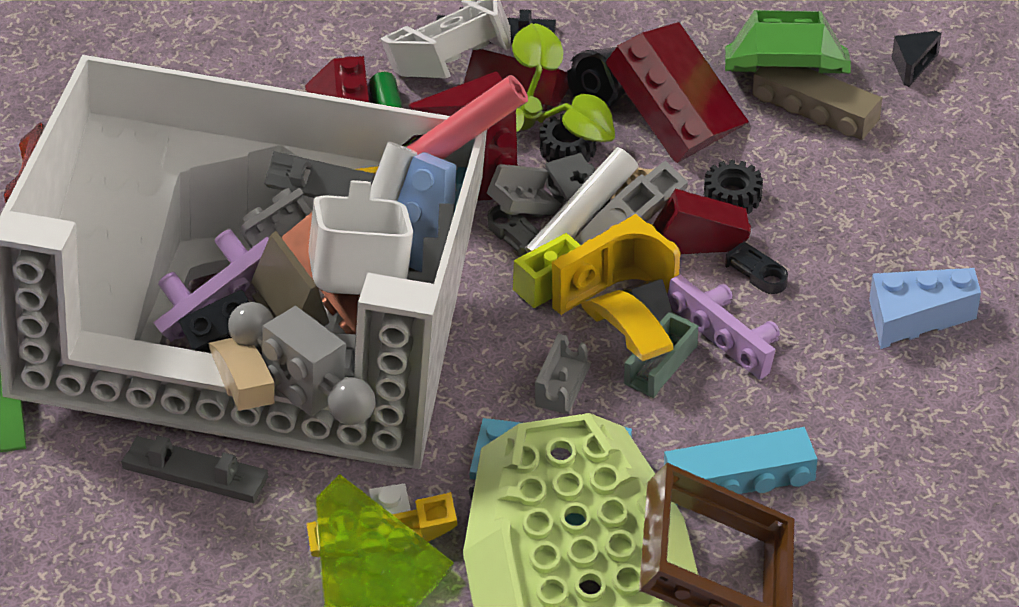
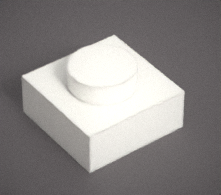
(392, 498)

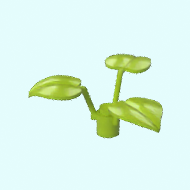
(587, 115)

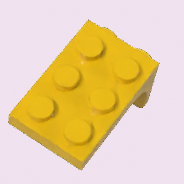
(621, 253)

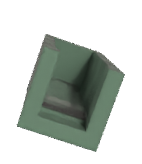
(653, 373)

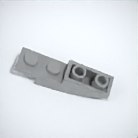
(641, 197)

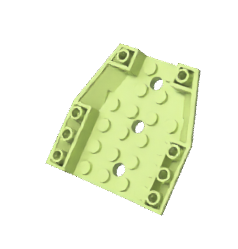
(517, 530)

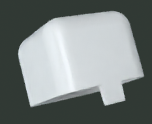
(358, 238)

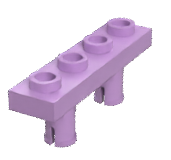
(231, 279)
(706, 309)

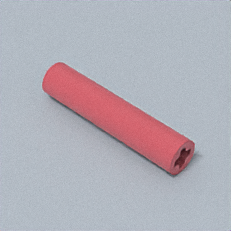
(472, 119)

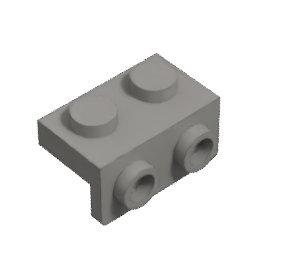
(522, 191)
(282, 216)

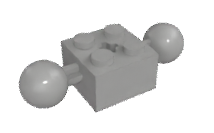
(303, 361)

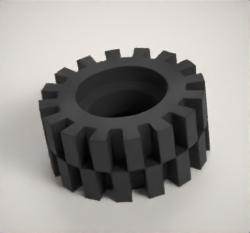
(555, 149)
(734, 175)

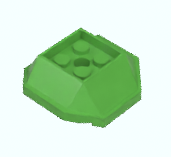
(787, 41)

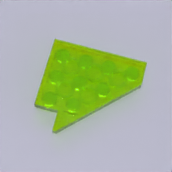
(370, 553)

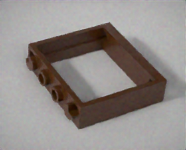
(729, 508)

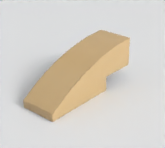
(243, 373)

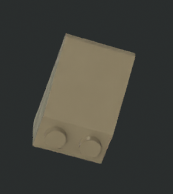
(284, 282)

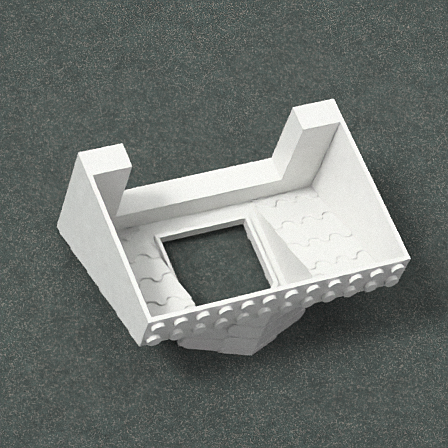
(139, 186)

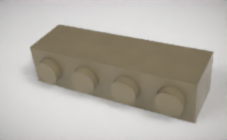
(819, 98)

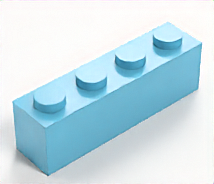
(752, 461)

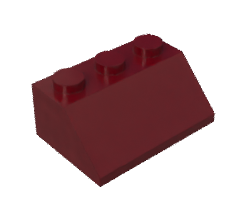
(341, 79)
(550, 86)

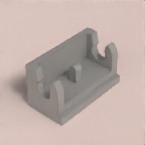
(561, 376)

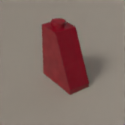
(702, 223)

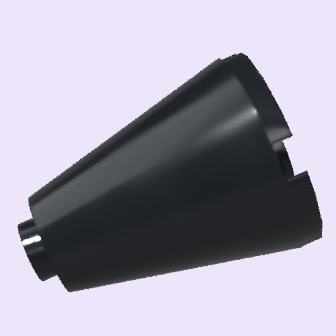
(592, 76)

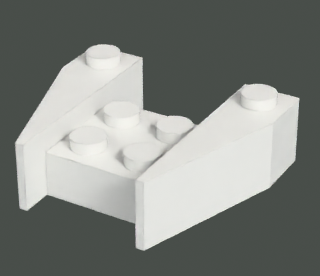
(432, 46)

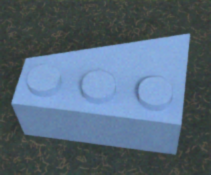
(425, 186)
(922, 301)

